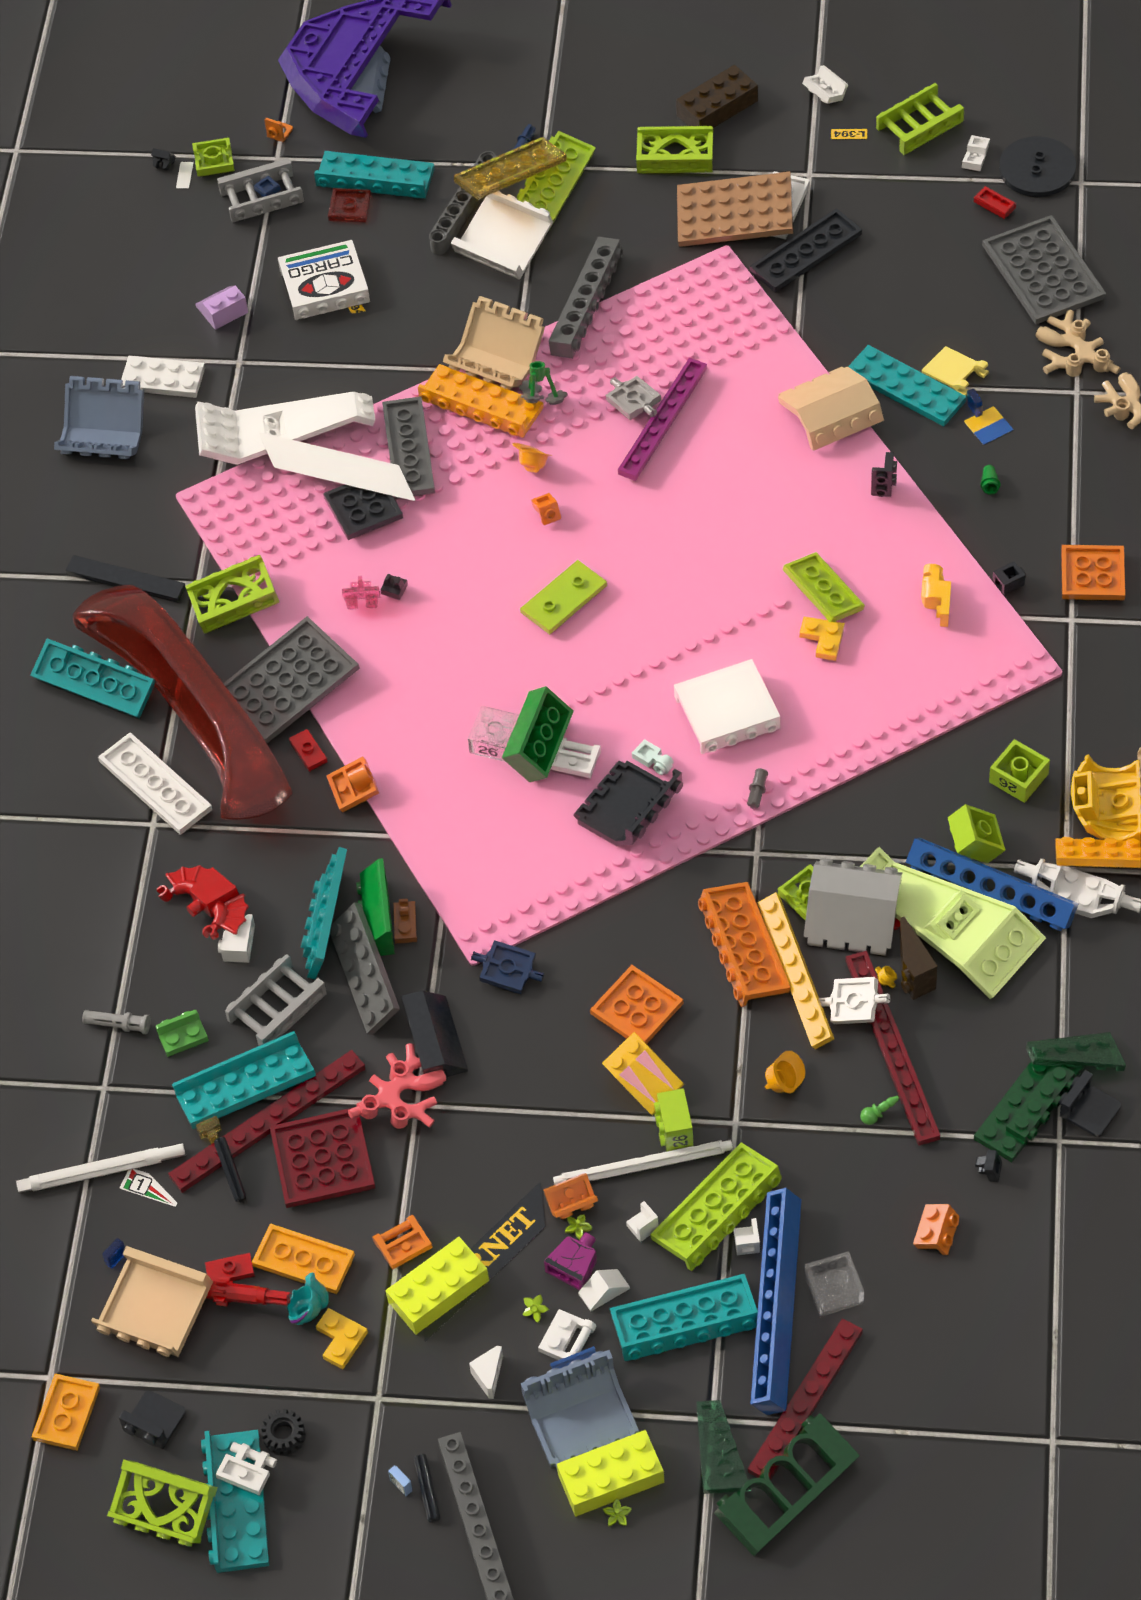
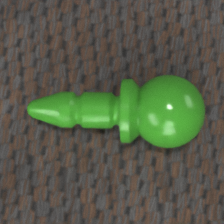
(870, 1114)

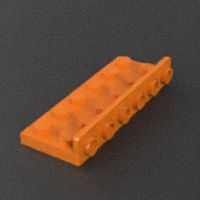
(743, 942)

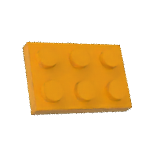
(66, 1412)

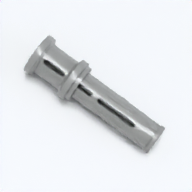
(126, 1021)

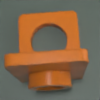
(275, 129)

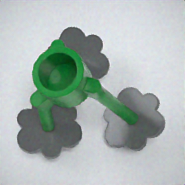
(531, 388)

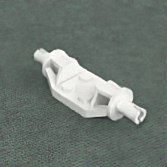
(1080, 888)

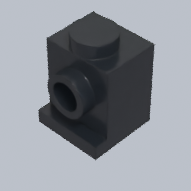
(1009, 578)

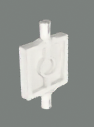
(854, 1000)

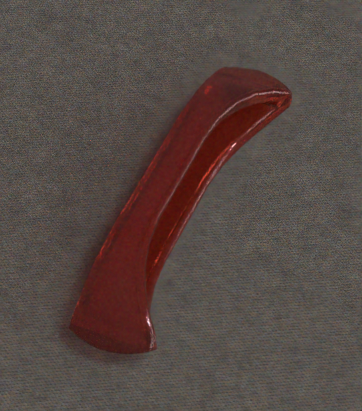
(154, 644)

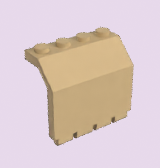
(498, 343)
(833, 406)

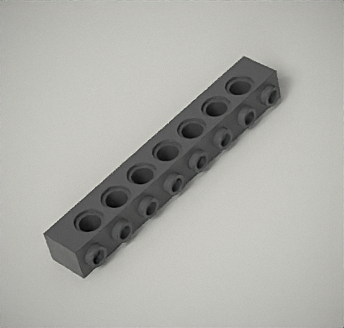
(585, 297)
(474, 1518)

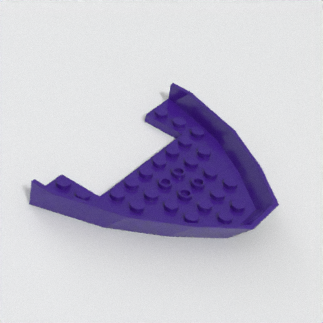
(334, 51)

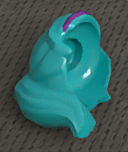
(307, 1301)

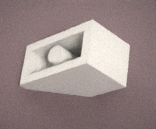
(238, 947)

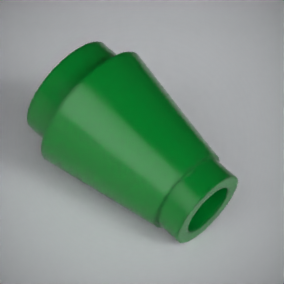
(990, 482)

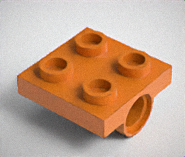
(352, 784)

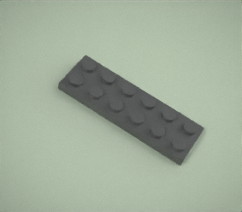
(409, 443)
(364, 968)

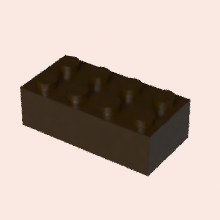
(717, 98)

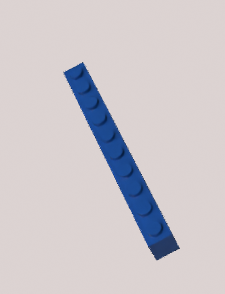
(776, 1302)

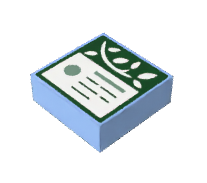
(400, 1480)

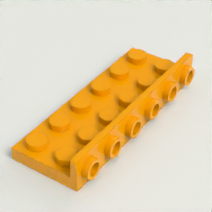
(480, 401)

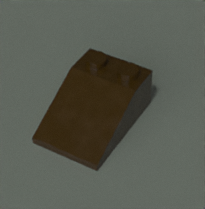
(917, 965)

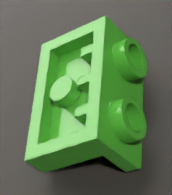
(181, 1032)

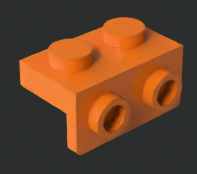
(570, 1196)
(937, 1228)

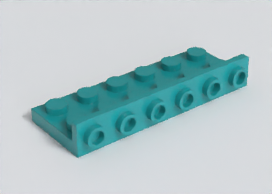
(375, 174)
(243, 1079)
(684, 1317)
(235, 1514)

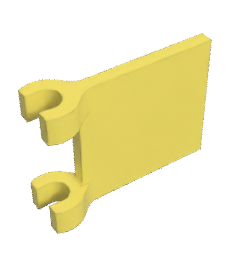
(953, 368)

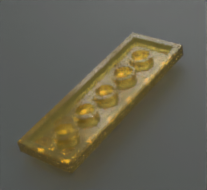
(510, 168)

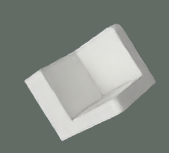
(643, 1223)
(747, 1239)

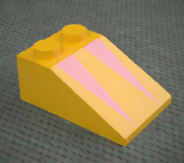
(641, 1071)

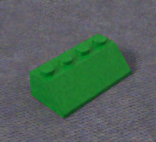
(376, 905)

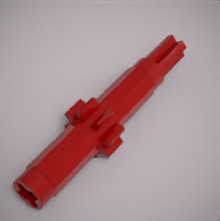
(226, 1291)

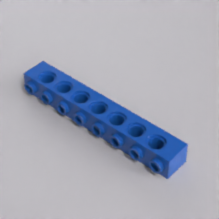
(1064, 907)

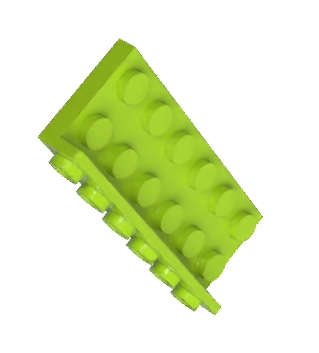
(553, 186)
(717, 1205)

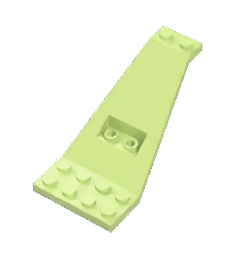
(983, 942)

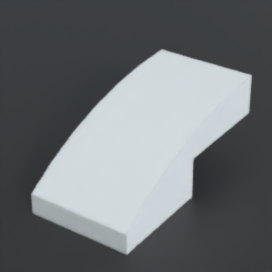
(975, 153)

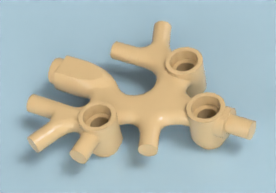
(1074, 338)
(1122, 405)

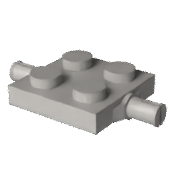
(633, 397)

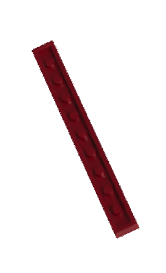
(897, 1058)
(276, 1113)

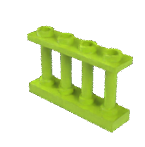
(927, 131)

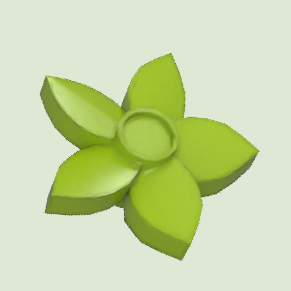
(578, 1226)
(534, 1307)
(617, 1513)

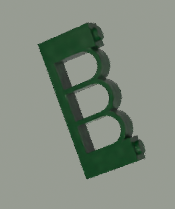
(746, 1524)

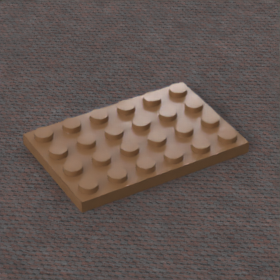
(734, 209)

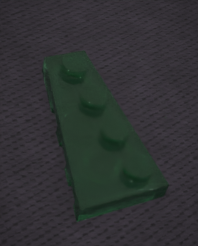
(1077, 1051)
(719, 1456)

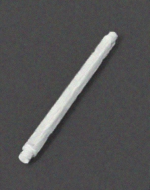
(649, 1161)

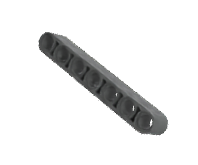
(454, 215)

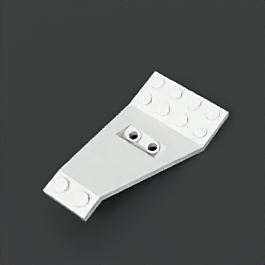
(235, 434)

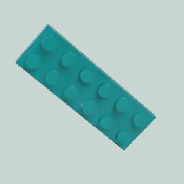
(908, 385)

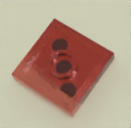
(349, 205)

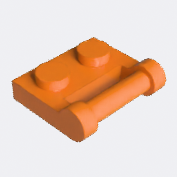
(405, 1247)

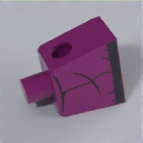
(572, 1261)

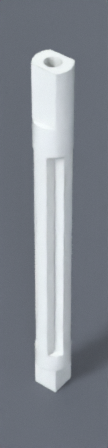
(99, 1168)

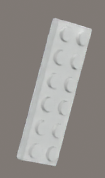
(155, 783)

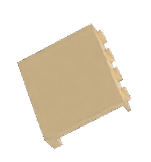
(154, 1303)

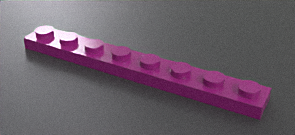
(659, 424)

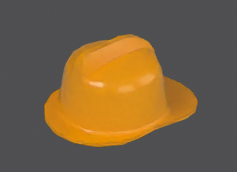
(531, 458)
(785, 1073)

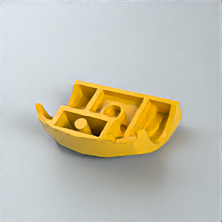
(1108, 800)

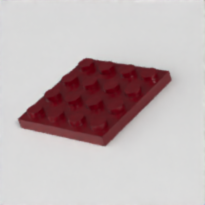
(321, 1158)

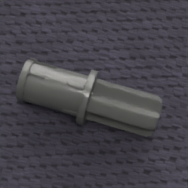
(757, 788)

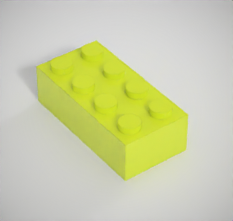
(437, 1285)
(610, 1473)

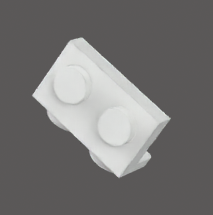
(826, 85)

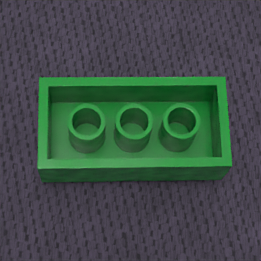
(537, 734)

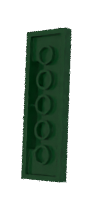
(1025, 1108)

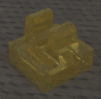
(209, 1129)

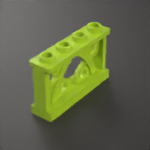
(686, 161)
(245, 605)
(142, 1476)

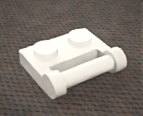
(574, 762)
(561, 1333)

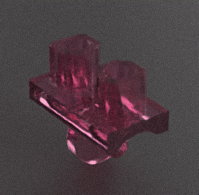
(361, 590)

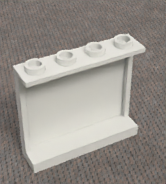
(728, 706)

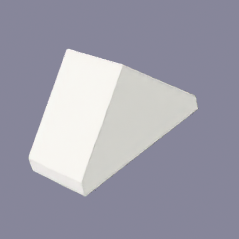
(603, 1287)
(487, 1369)

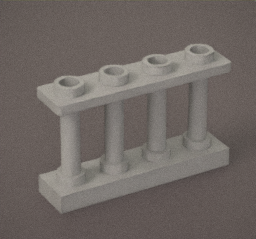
(247, 179)
(290, 1015)

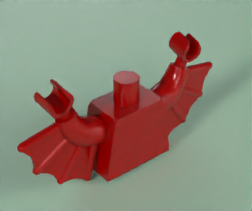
(210, 894)

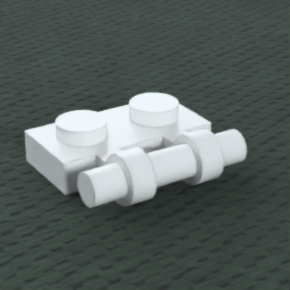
(243, 1474)

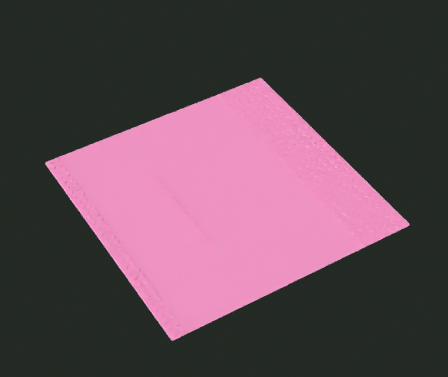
(689, 591)

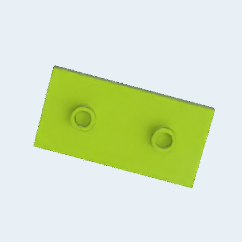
(823, 587)
(563, 597)

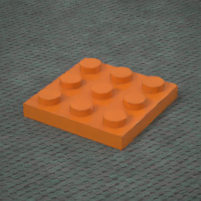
(1093, 572)
(636, 1005)

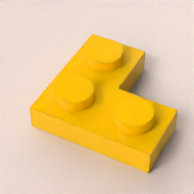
(826, 633)
(345, 1334)

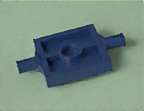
(507, 967)

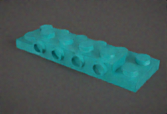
(93, 677)
(322, 913)

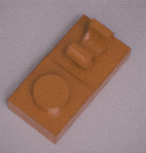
(405, 921)

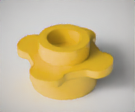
(886, 976)

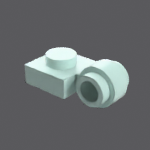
(648, 754)

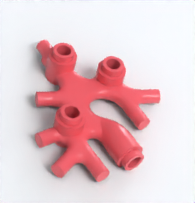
(389, 1092)

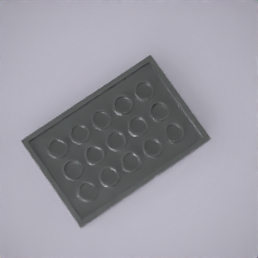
(1043, 269)
(290, 677)

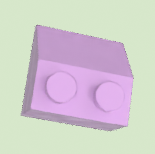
(223, 306)

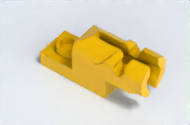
(936, 592)

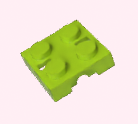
(213, 157)
(795, 896)

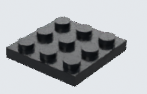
(361, 509)

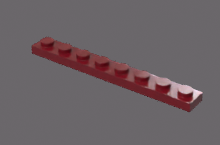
(807, 1395)

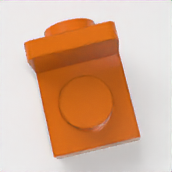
(547, 508)

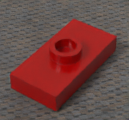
(994, 202)
(308, 750)
(235, 1267)

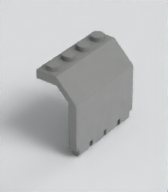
(852, 906)

